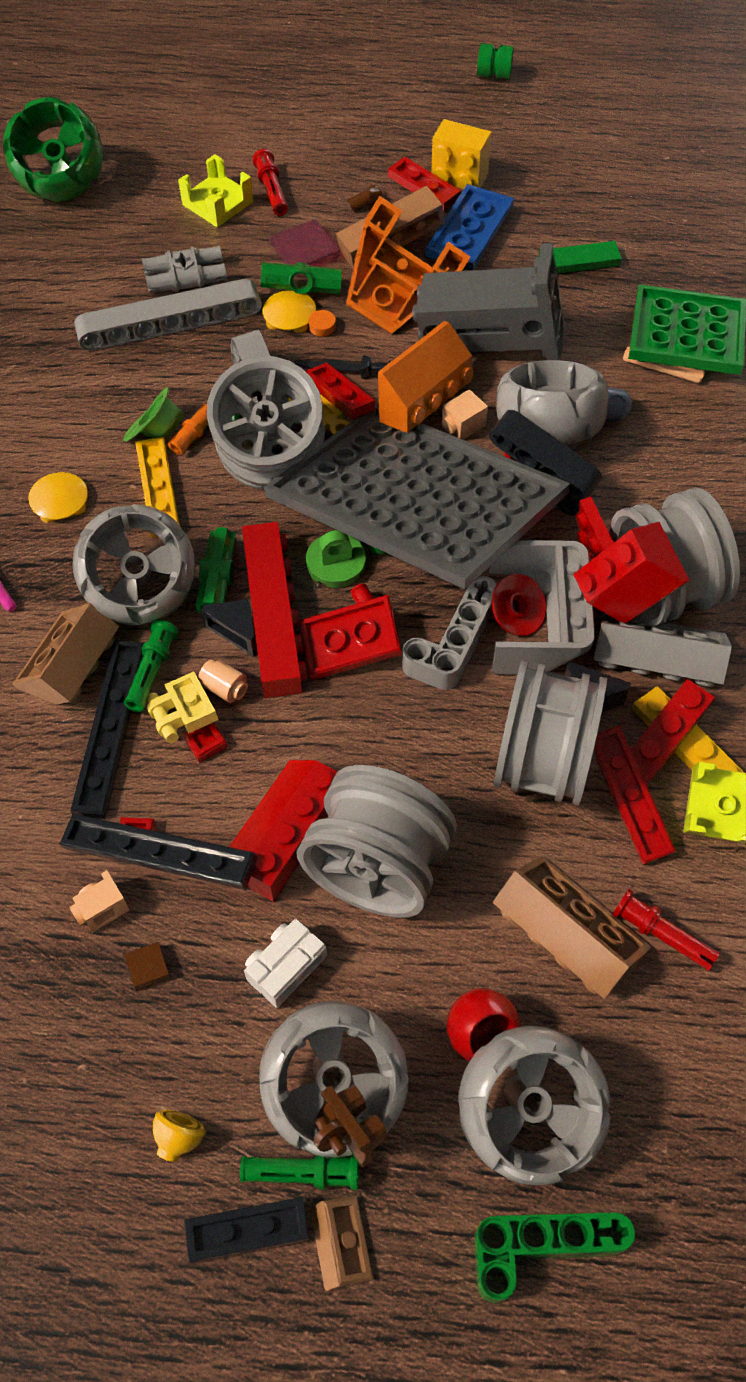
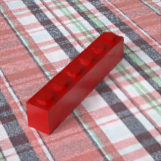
(271, 610)

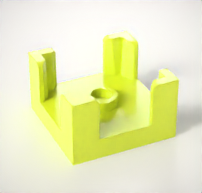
(217, 196)
(716, 803)

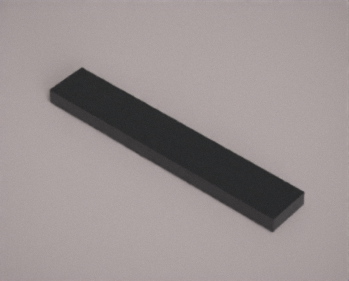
(107, 733)
(159, 851)

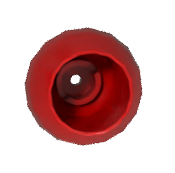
(478, 1018)

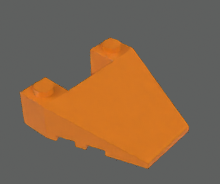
(387, 274)

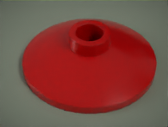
(528, 602)

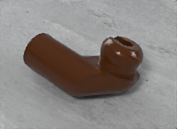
(366, 197)

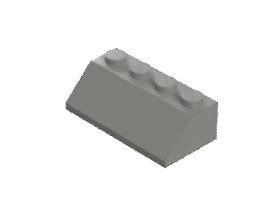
(664, 649)

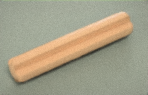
(686, 373)

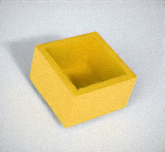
(461, 154)

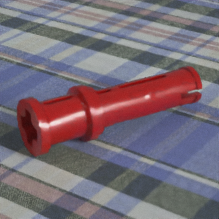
(277, 201)
(650, 921)

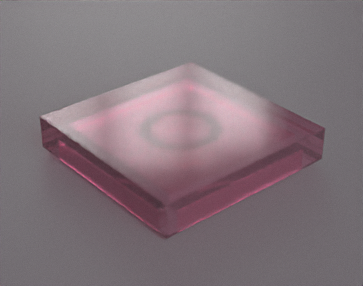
(305, 244)

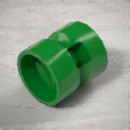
(495, 61)

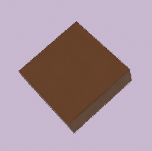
(147, 966)

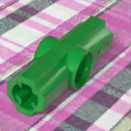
(319, 278)
(217, 568)

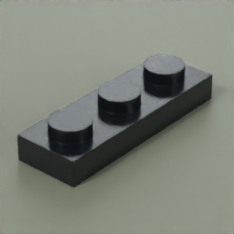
(246, 1230)

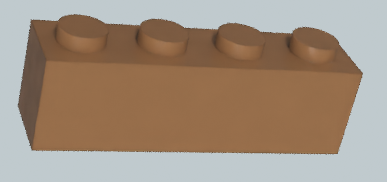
(419, 216)

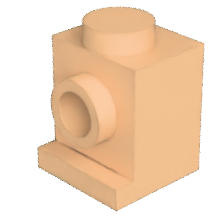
(99, 903)

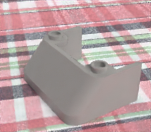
(568, 613)

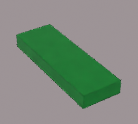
(587, 257)

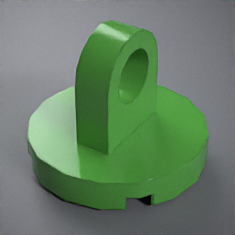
(336, 559)

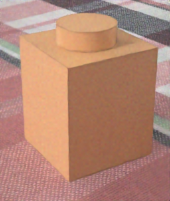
(464, 415)

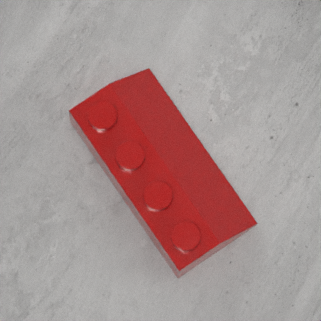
(282, 822)

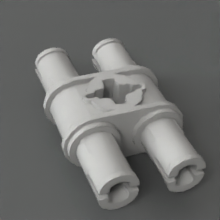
(184, 269)

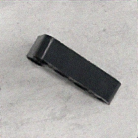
(543, 452)

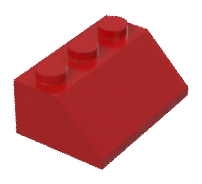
(632, 573)

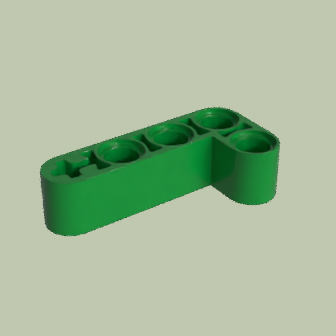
(554, 1243)

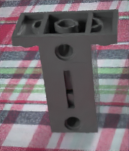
(497, 307)

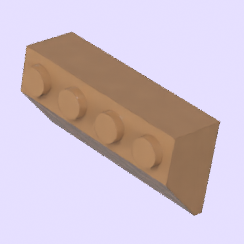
(571, 926)

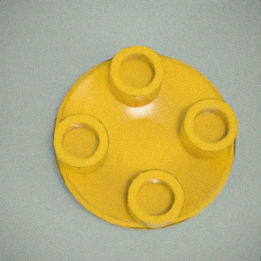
(288, 311)
(58, 496)

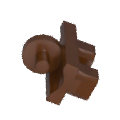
(360, 1137)

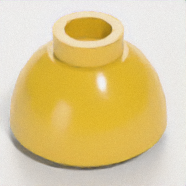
(176, 1134)

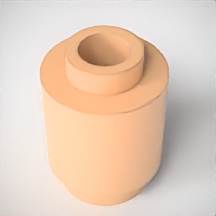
(223, 680)

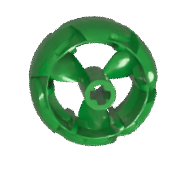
(67, 178)

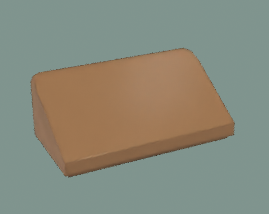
(341, 1243)

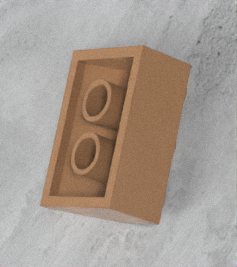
(67, 655)

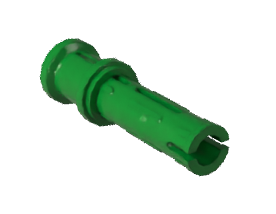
(153, 654)
(317, 1171)

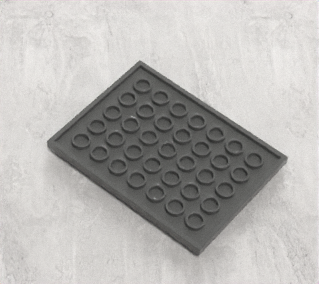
(419, 495)

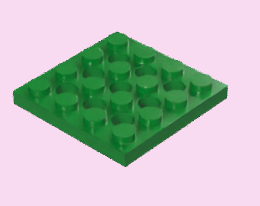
(692, 311)

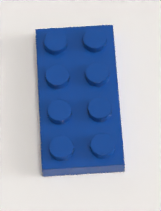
(471, 224)

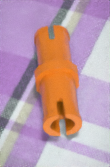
(191, 430)

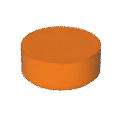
(322, 323)

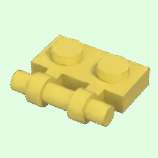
(191, 703)

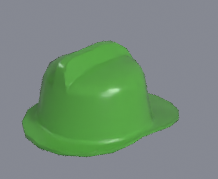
(158, 420)

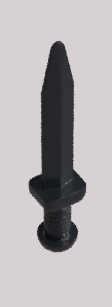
(365, 366)

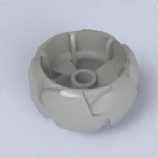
(556, 396)
(173, 558)
(323, 1025)
(491, 1130)

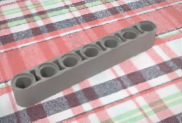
(167, 314)

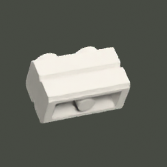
(285, 962)

